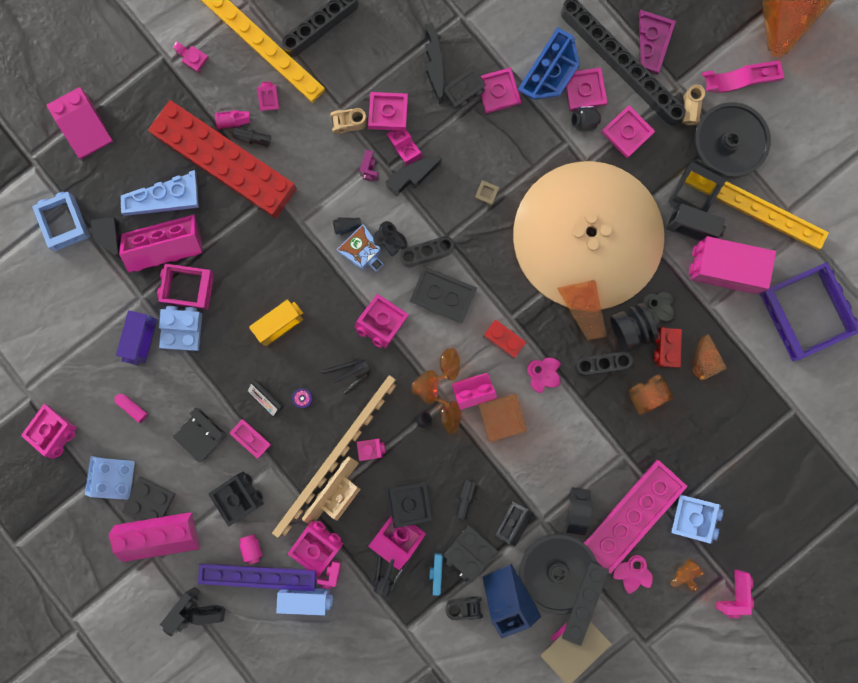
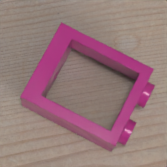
(204, 291)

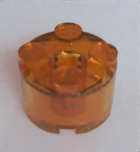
(651, 395)

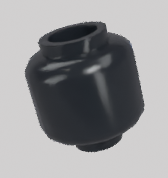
(585, 118)

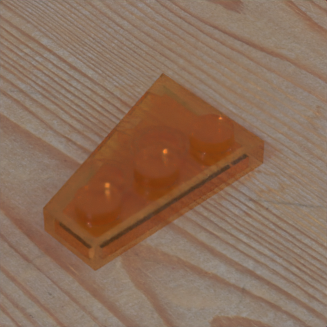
(585, 307)

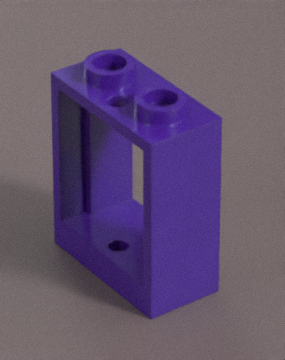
(136, 337)

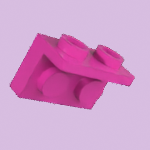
(474, 391)

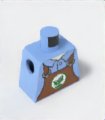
(361, 250)

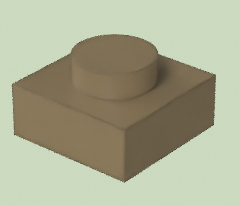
(486, 193)

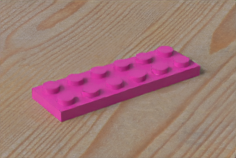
(634, 515)

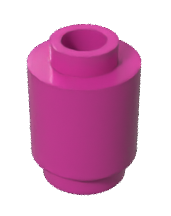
(250, 549)

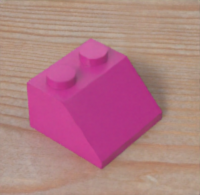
(397, 542)

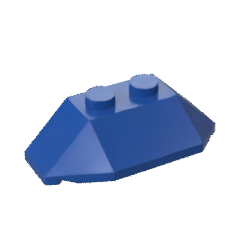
(552, 68)

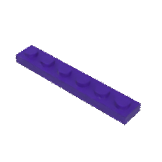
(257, 577)

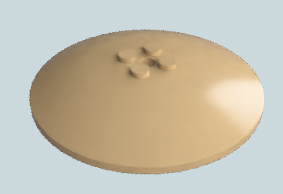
(553, 237)

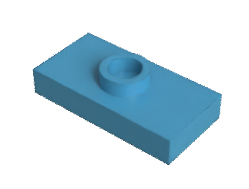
(436, 574)

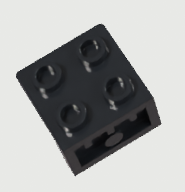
(199, 435)

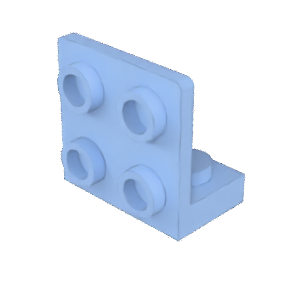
(109, 478)

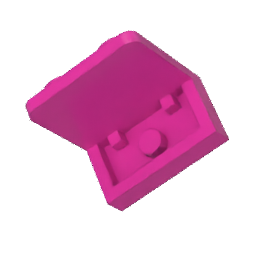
(743, 601)

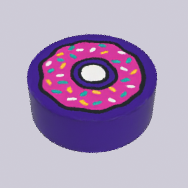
(302, 398)

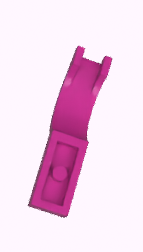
(743, 77)

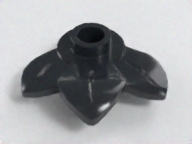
(390, 238)

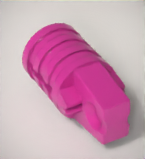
(231, 119)

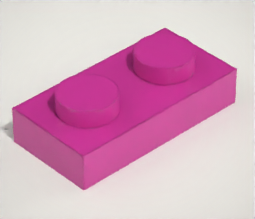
(250, 438)

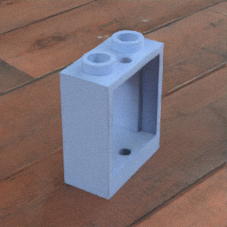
(68, 238)
(304, 602)

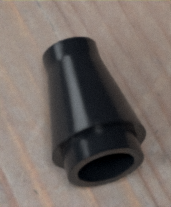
(344, 225)

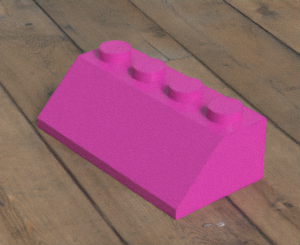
(160, 243)
(154, 537)

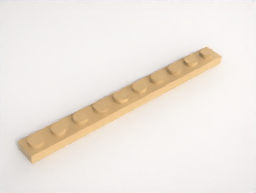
(330, 463)

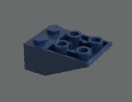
(509, 602)

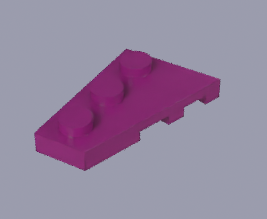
(653, 39)

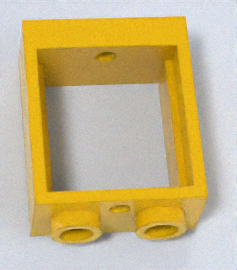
(277, 322)

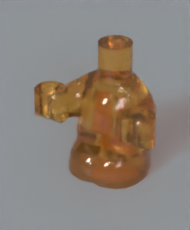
(687, 574)

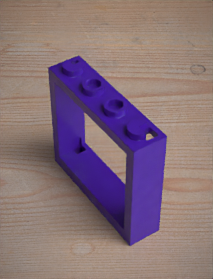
(783, 326)

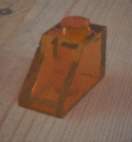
(707, 359)

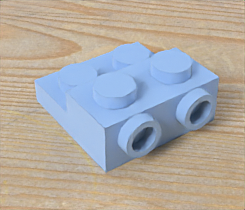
(180, 328)
(697, 519)

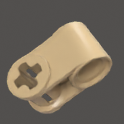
(347, 120)

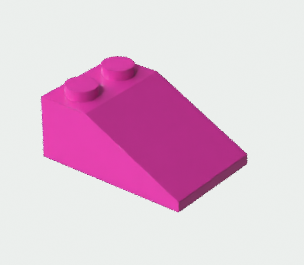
(80, 122)

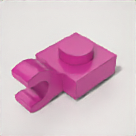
(192, 58)

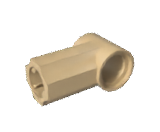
(692, 105)

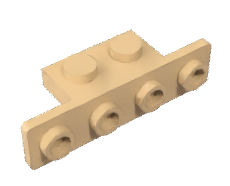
(336, 494)

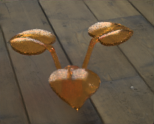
(427, 385)

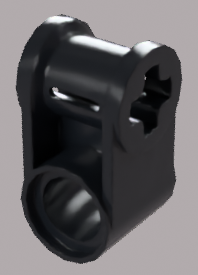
(465, 608)

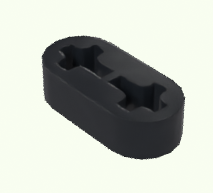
(207, 615)

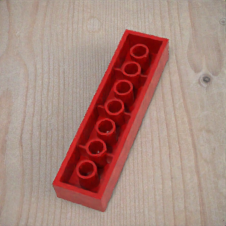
(222, 159)

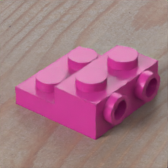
(380, 321)
(49, 432)
(315, 547)

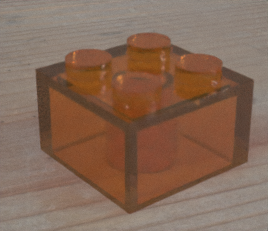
(502, 417)

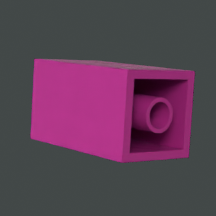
(732, 265)

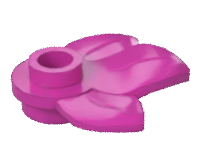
(546, 374)
(632, 576)

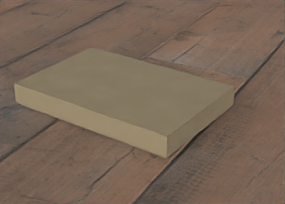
(571, 659)

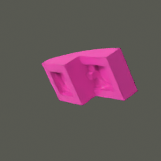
(404, 146)

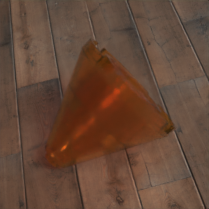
(789, 20)

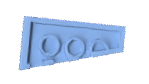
(166, 196)

